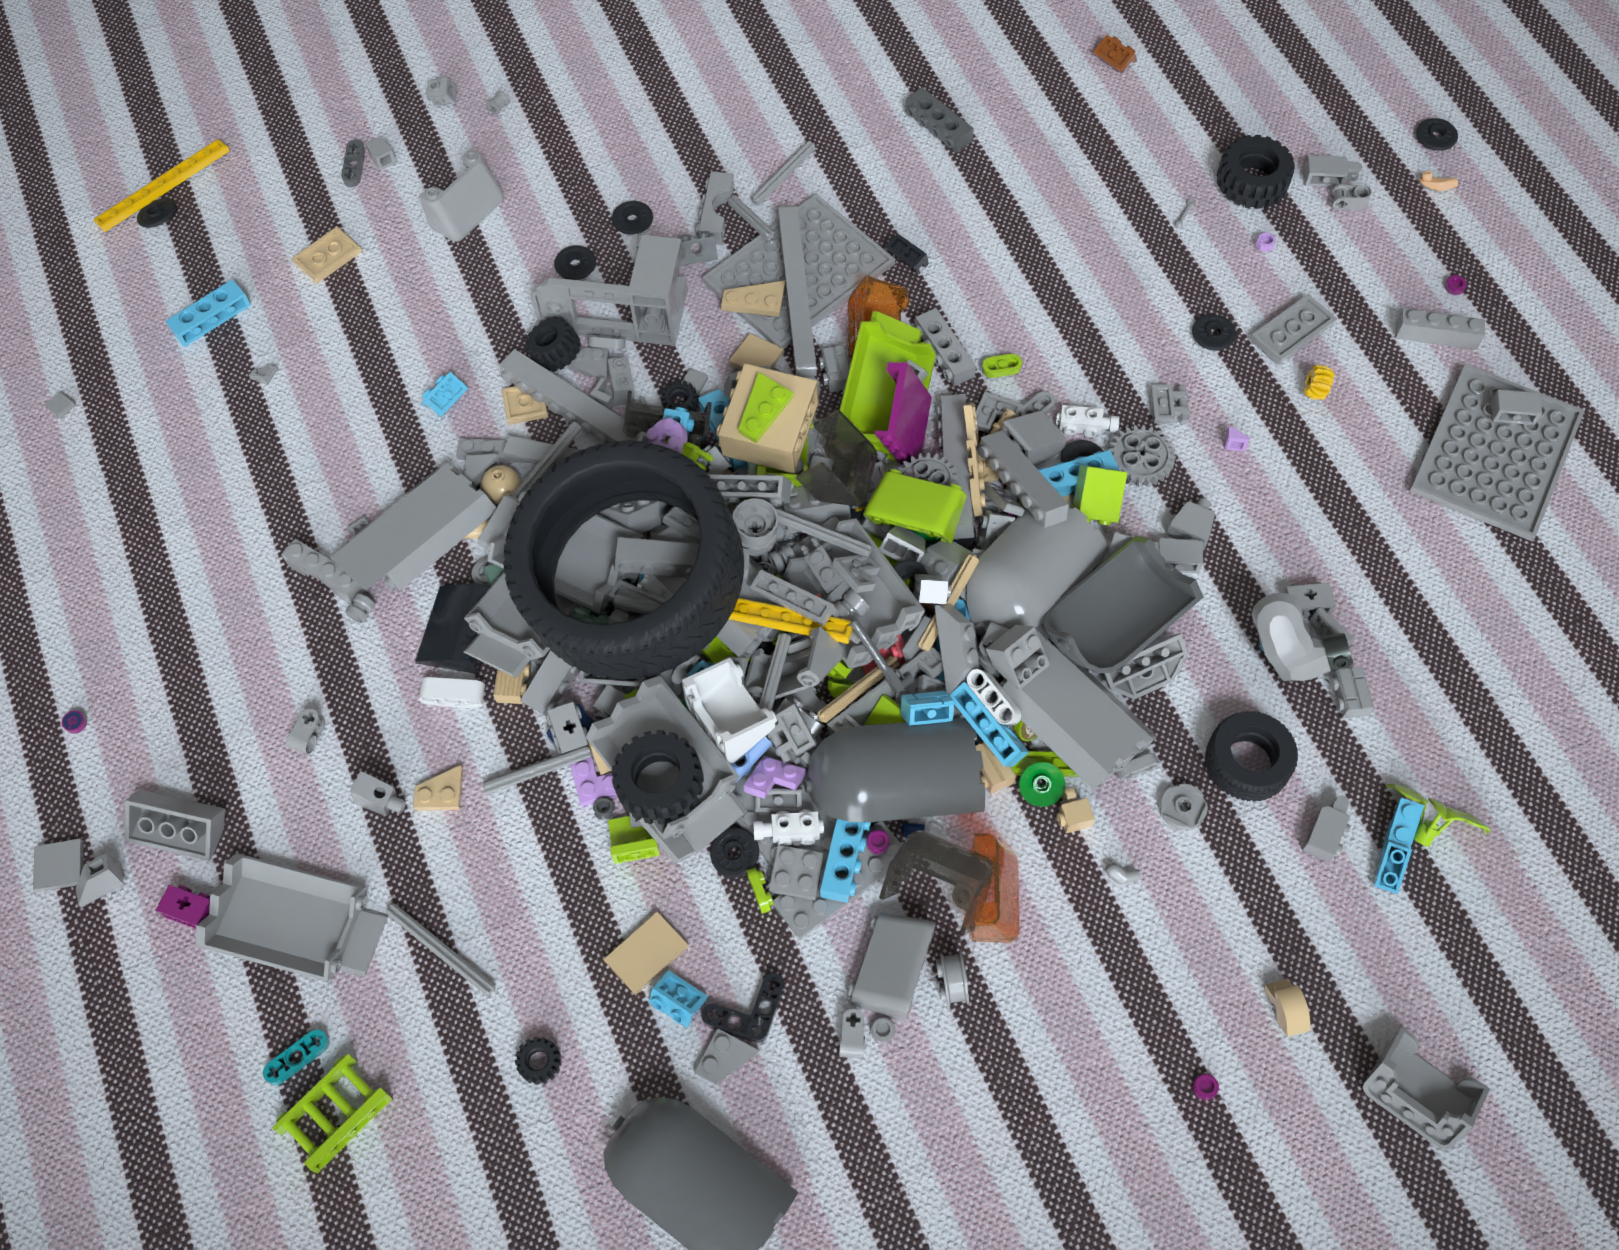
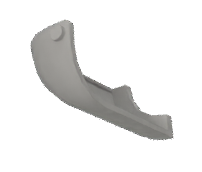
(1032, 570)

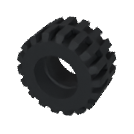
(553, 344)

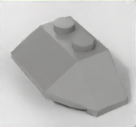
(946, 561)
(957, 646)
(1149, 669)

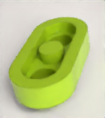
(1001, 365)
(763, 899)

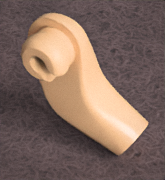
(1437, 184)

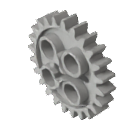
(1142, 456)
(936, 469)

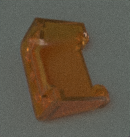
(873, 296)
(998, 919)

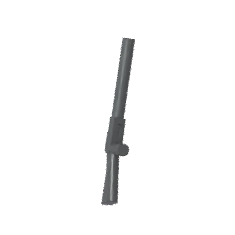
(897, 686)

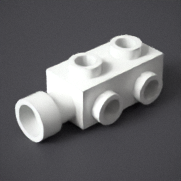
(1085, 420)
(794, 831)

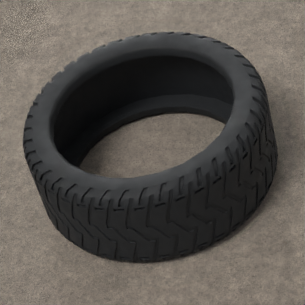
(574, 494)

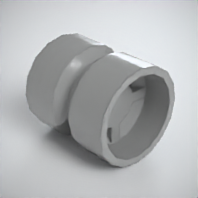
(852, 606)

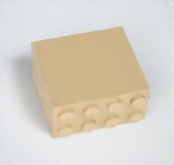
(787, 435)

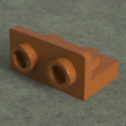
(1114, 53)

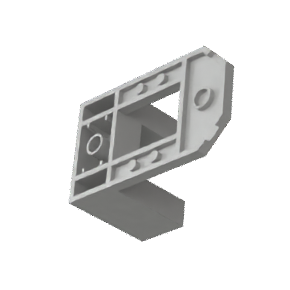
(654, 296)

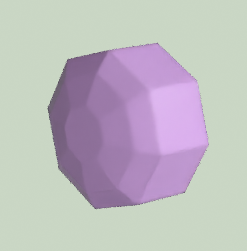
(1265, 241)

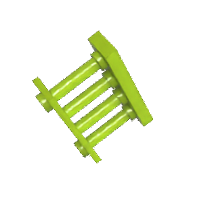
(340, 1136)

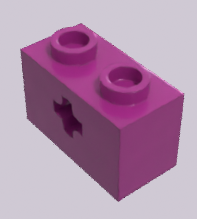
(175, 902)

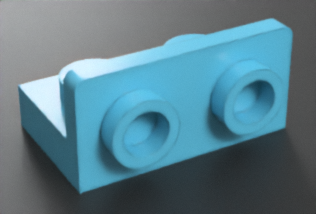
(445, 394)
(677, 998)

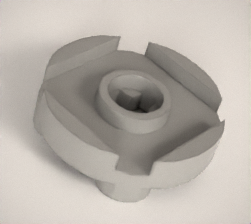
(1195, 802)

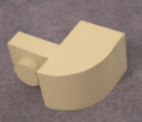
(1290, 1007)

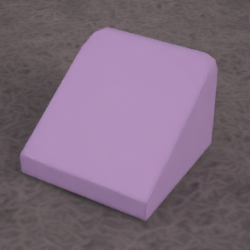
(1235, 440)

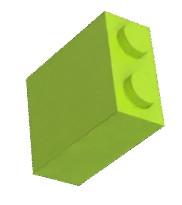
(1100, 493)

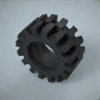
(680, 390)
(528, 1050)

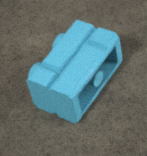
(927, 708)

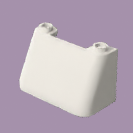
(726, 709)

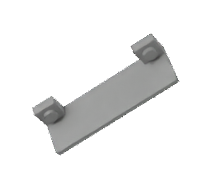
(857, 713)

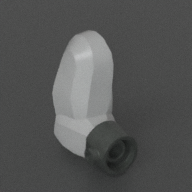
(1290, 644)

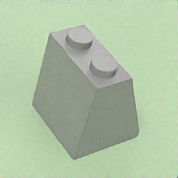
(1035, 436)

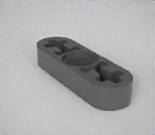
(356, 169)

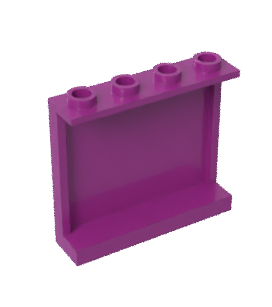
(908, 414)

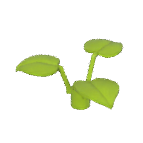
(1429, 829)

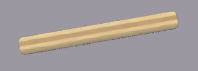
(957, 588)
(855, 691)

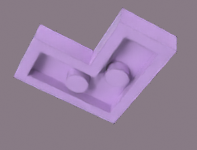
(772, 772)
(588, 785)

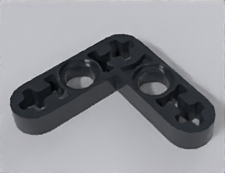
(748, 1021)

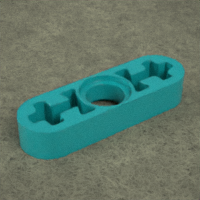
(284, 1073)

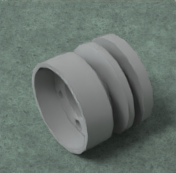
(757, 517)

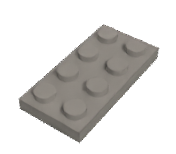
(1293, 328)

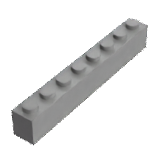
(562, 398)
(955, 450)

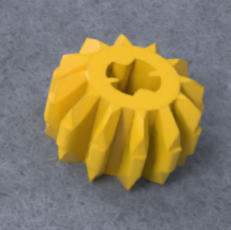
(1319, 382)

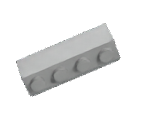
(173, 824)

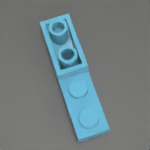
(1397, 845)

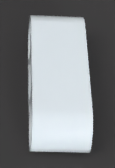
(451, 692)
(984, 693)

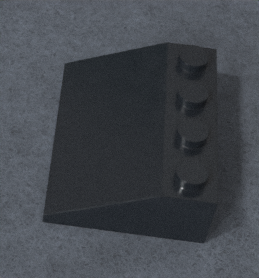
(448, 631)

